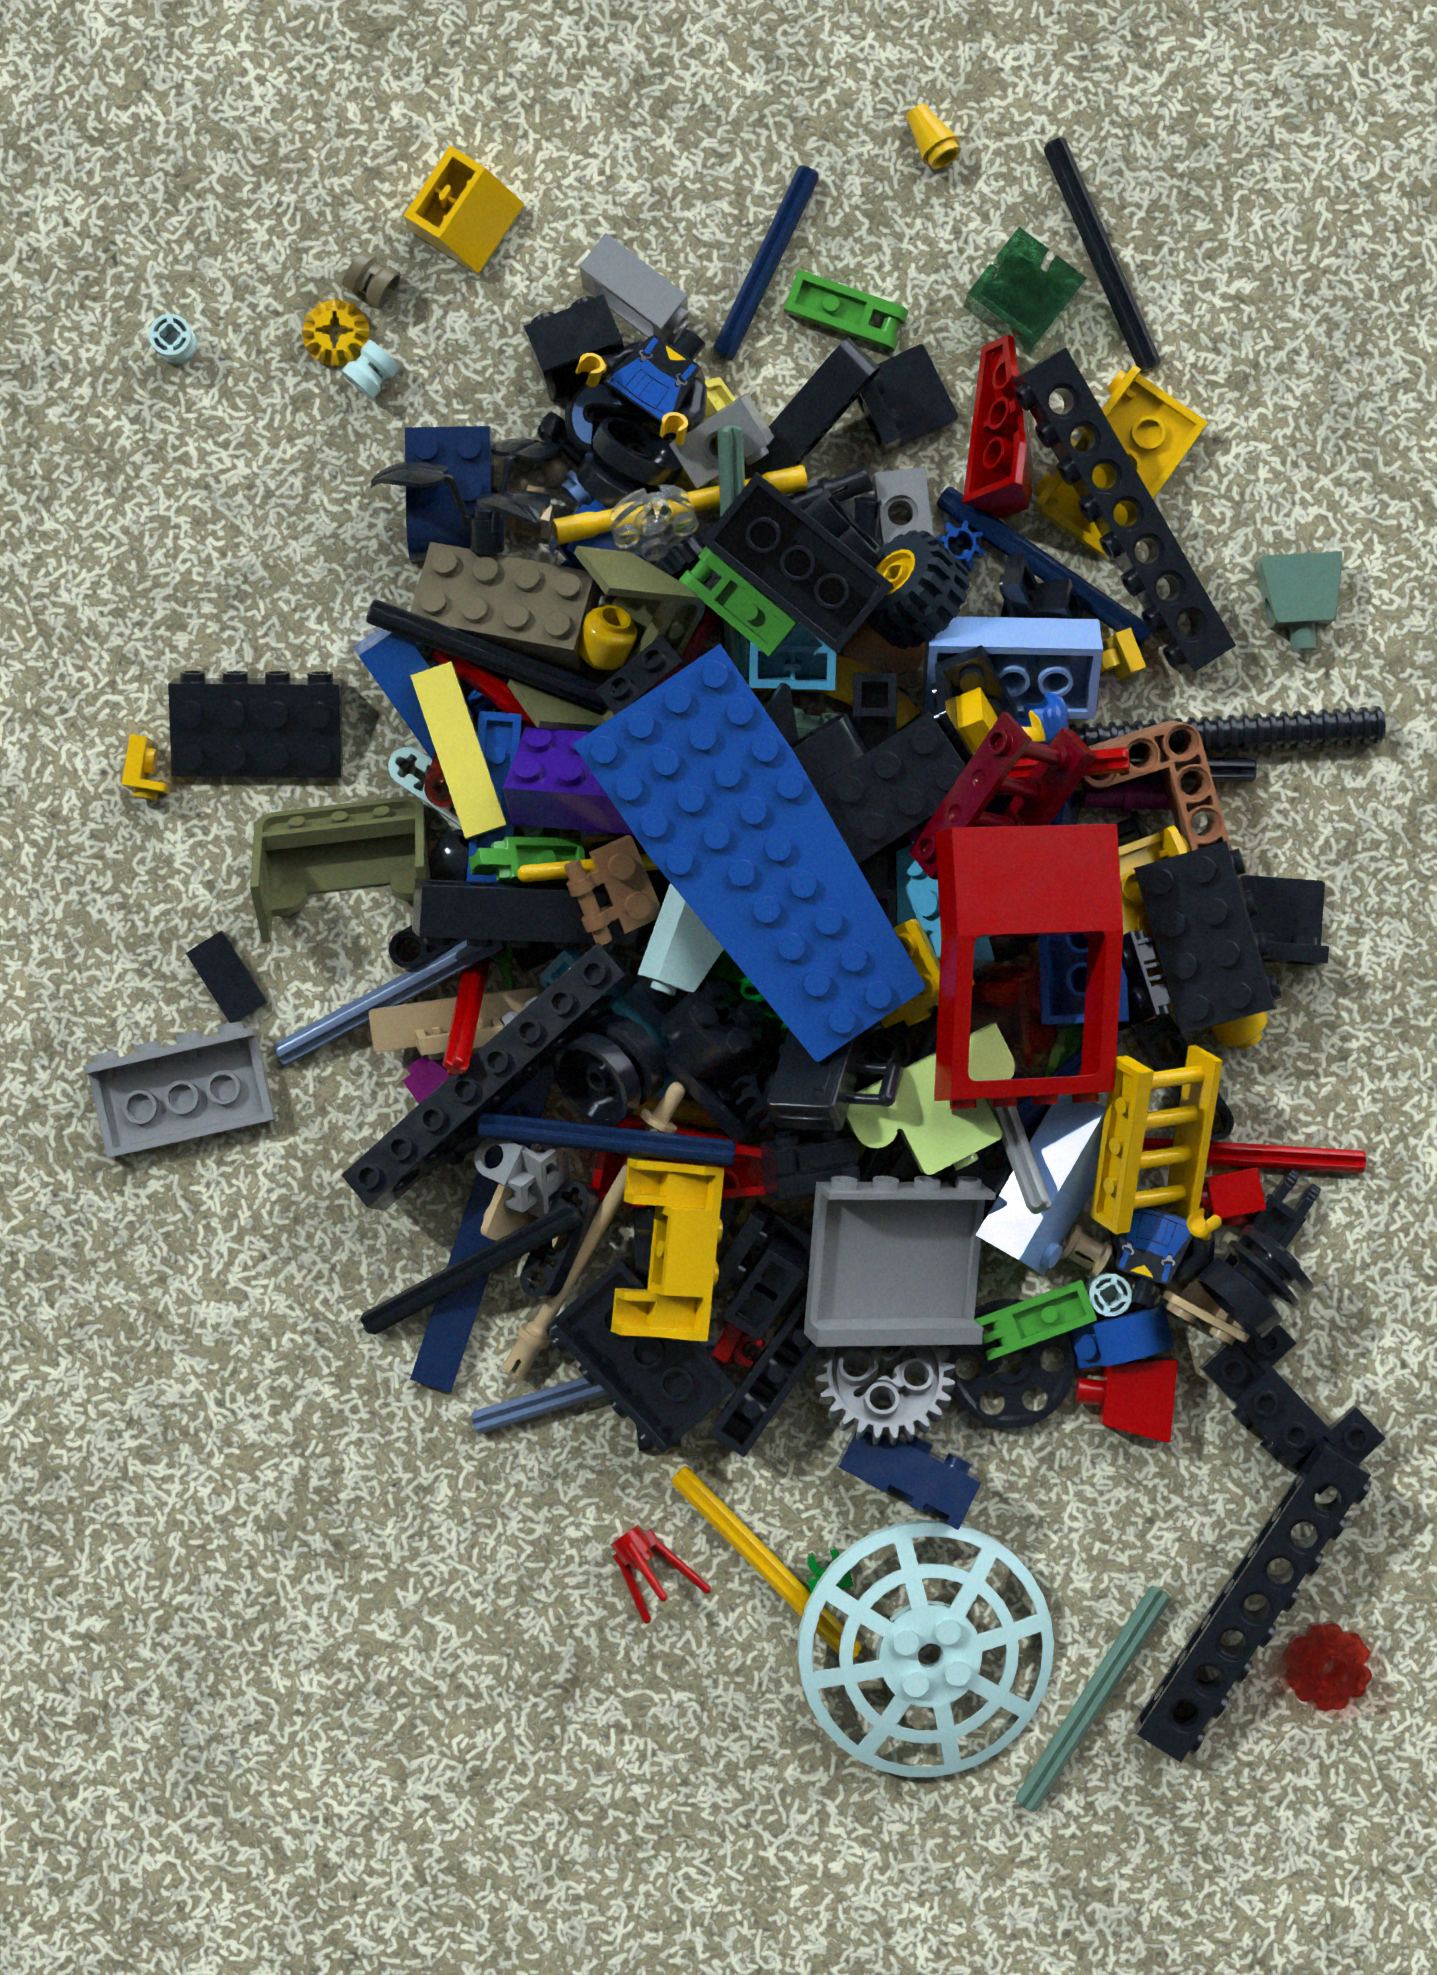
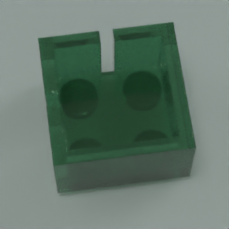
(1023, 296)

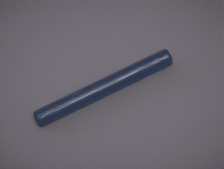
(766, 262)

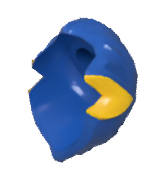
(1045, 718)

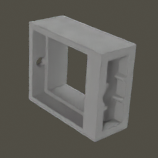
(635, 290)

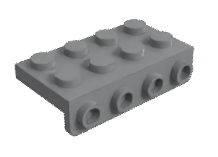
(180, 1089)

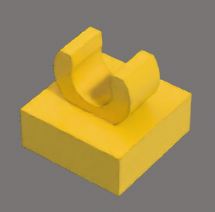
(1122, 655)

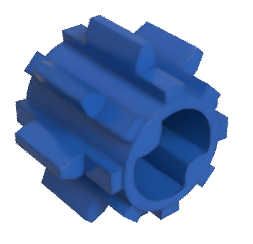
(971, 538)

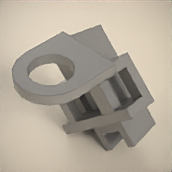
(529, 1174)

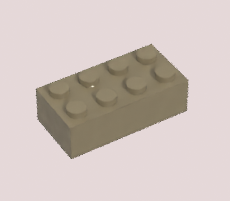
(508, 601)

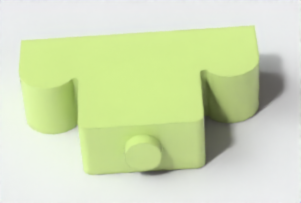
(929, 1127)

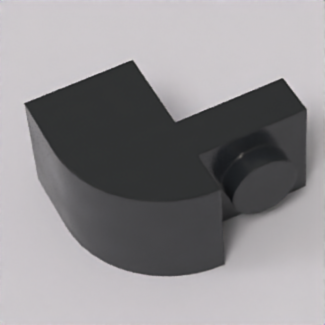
(1030, 599)

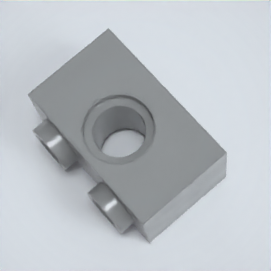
(699, 453)
(902, 489)

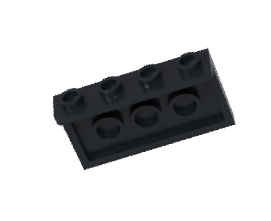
(256, 725)
(1207, 937)
(651, 1380)

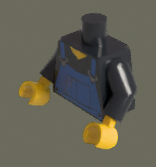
(655, 381)
(1164, 1250)

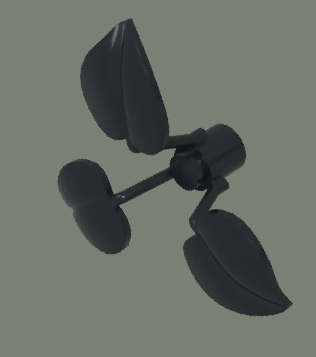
(488, 517)

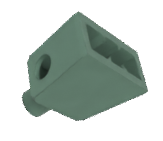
(1300, 593)

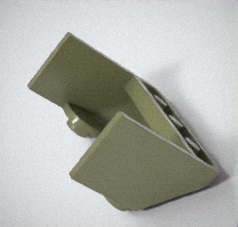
(656, 606)
(336, 850)

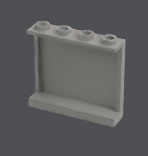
(895, 1262)

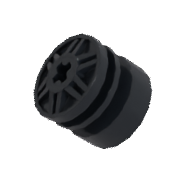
(1255, 1282)

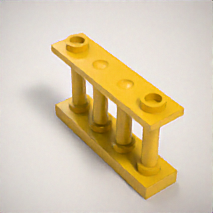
(1124, 1132)

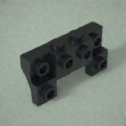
(1276, 1410)

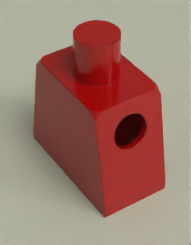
(1134, 1396)

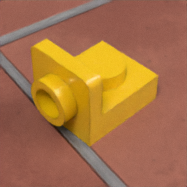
(139, 761)

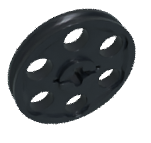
(1012, 1386)

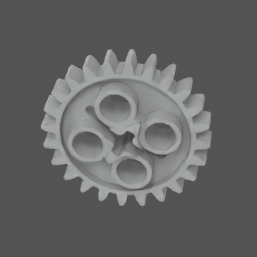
(909, 1404)

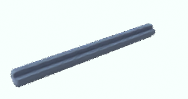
(390, 994)
(543, 1402)

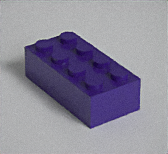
(555, 787)

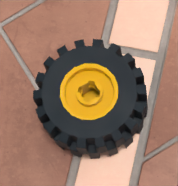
(924, 593)

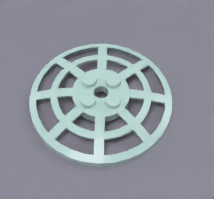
(908, 1632)

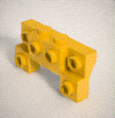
(682, 1250)

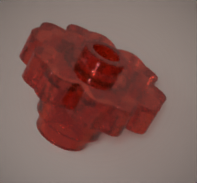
(1312, 1652)

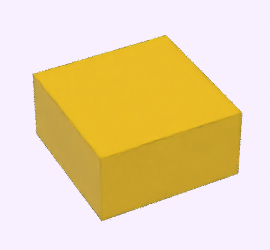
(974, 717)

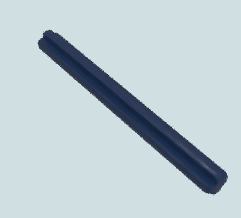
(1042, 564)
(606, 1139)

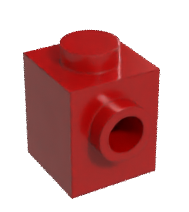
(1233, 1195)

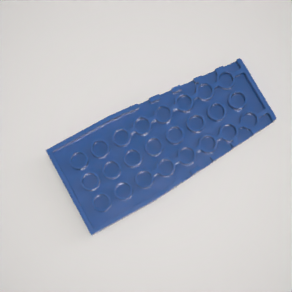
(753, 851)

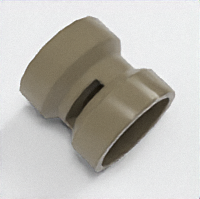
(370, 278)

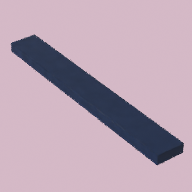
(455, 1314)

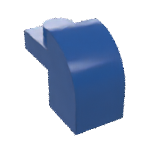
(1121, 1338)

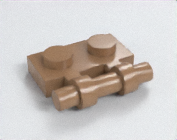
(625, 884)

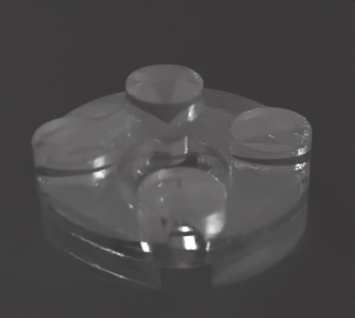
(669, 518)

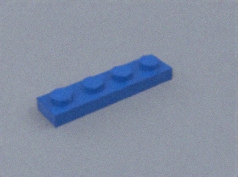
(499, 740)

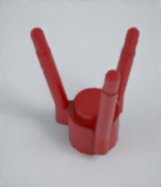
(635, 1550)

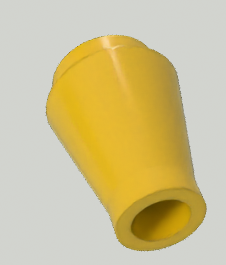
(933, 138)

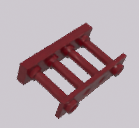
(1035, 800)

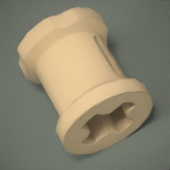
(1086, 1251)

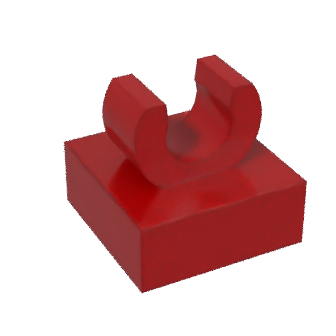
(732, 1345)

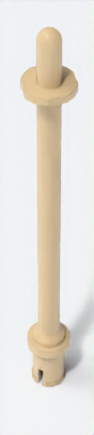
(535, 1334)

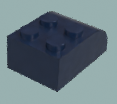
(432, 510)

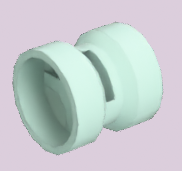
(177, 347)
(363, 376)
(1102, 1291)

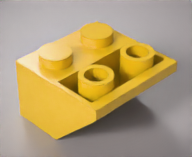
(463, 210)

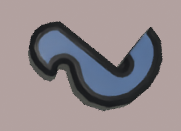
(584, 407)

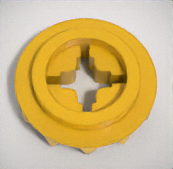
(349, 344)

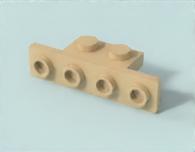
(429, 1022)

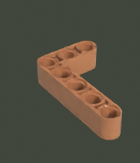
(1172, 768)

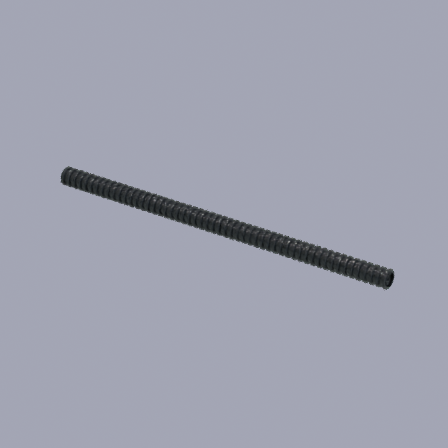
(1258, 731)

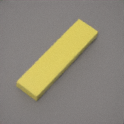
(458, 750)

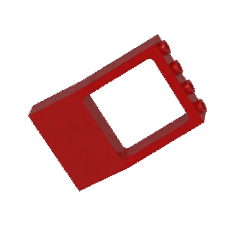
(1021, 886)

